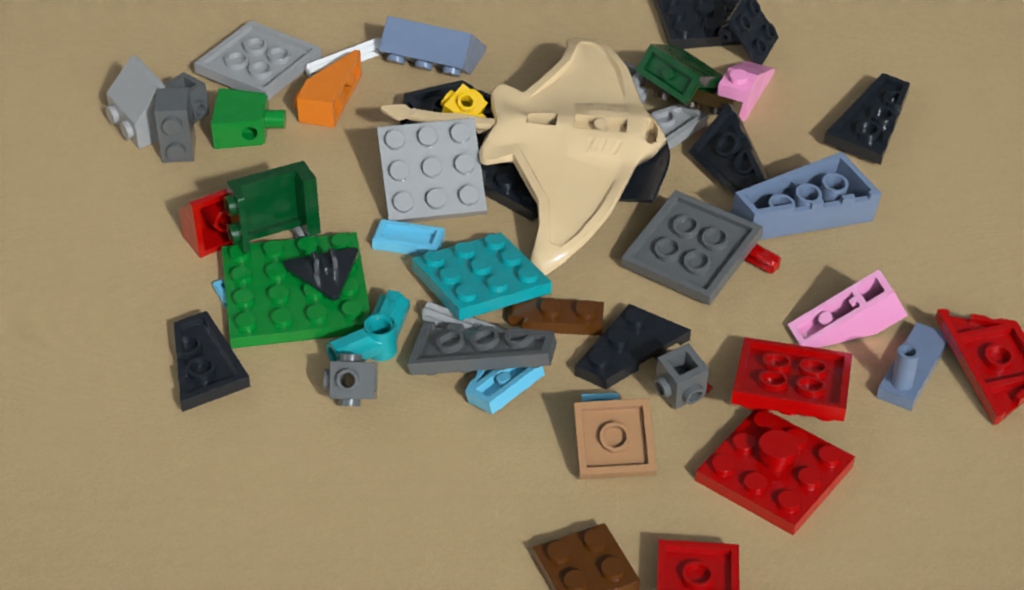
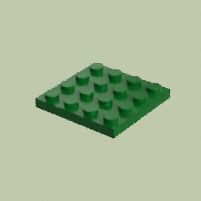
(276, 306)

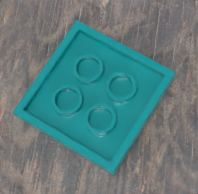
(480, 276)

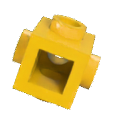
(464, 101)

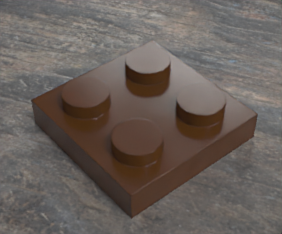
(585, 562)

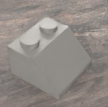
(133, 102)

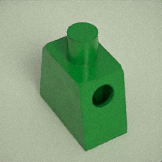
(243, 119)

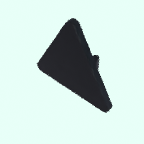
(325, 271)

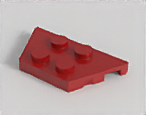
(990, 357)

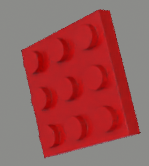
(792, 379)
(776, 494)

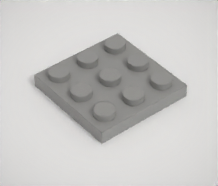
(257, 59)
(431, 170)

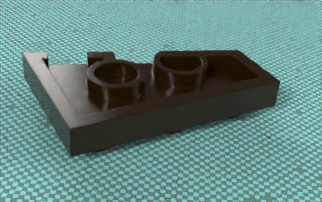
(715, 101)

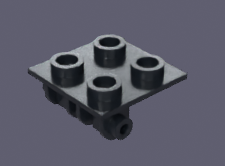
(751, 29)

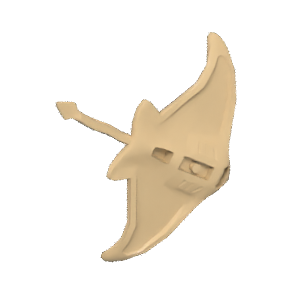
(570, 140)

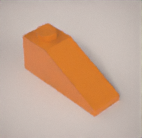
(328, 91)

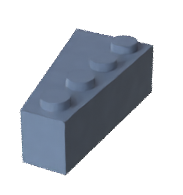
(809, 198)

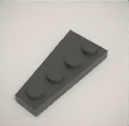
(470, 350)

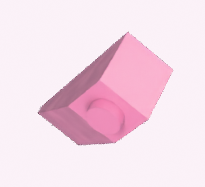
(745, 84)
(851, 314)

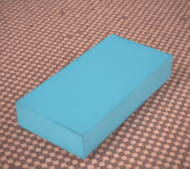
(407, 237)

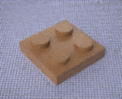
(614, 438)

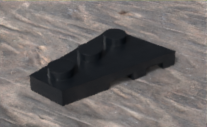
(627, 344)

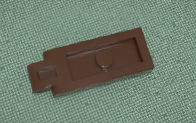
(559, 316)

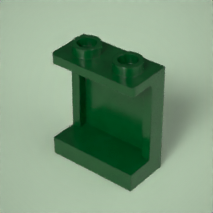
(678, 72)
(272, 204)

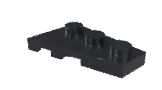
(729, 153)
(205, 362)

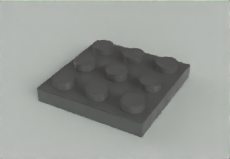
(692, 247)

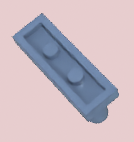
(912, 366)

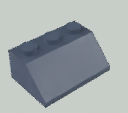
(430, 46)

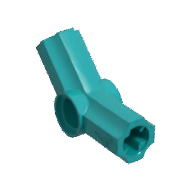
(379, 333)

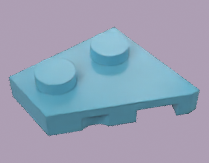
(496, 388)

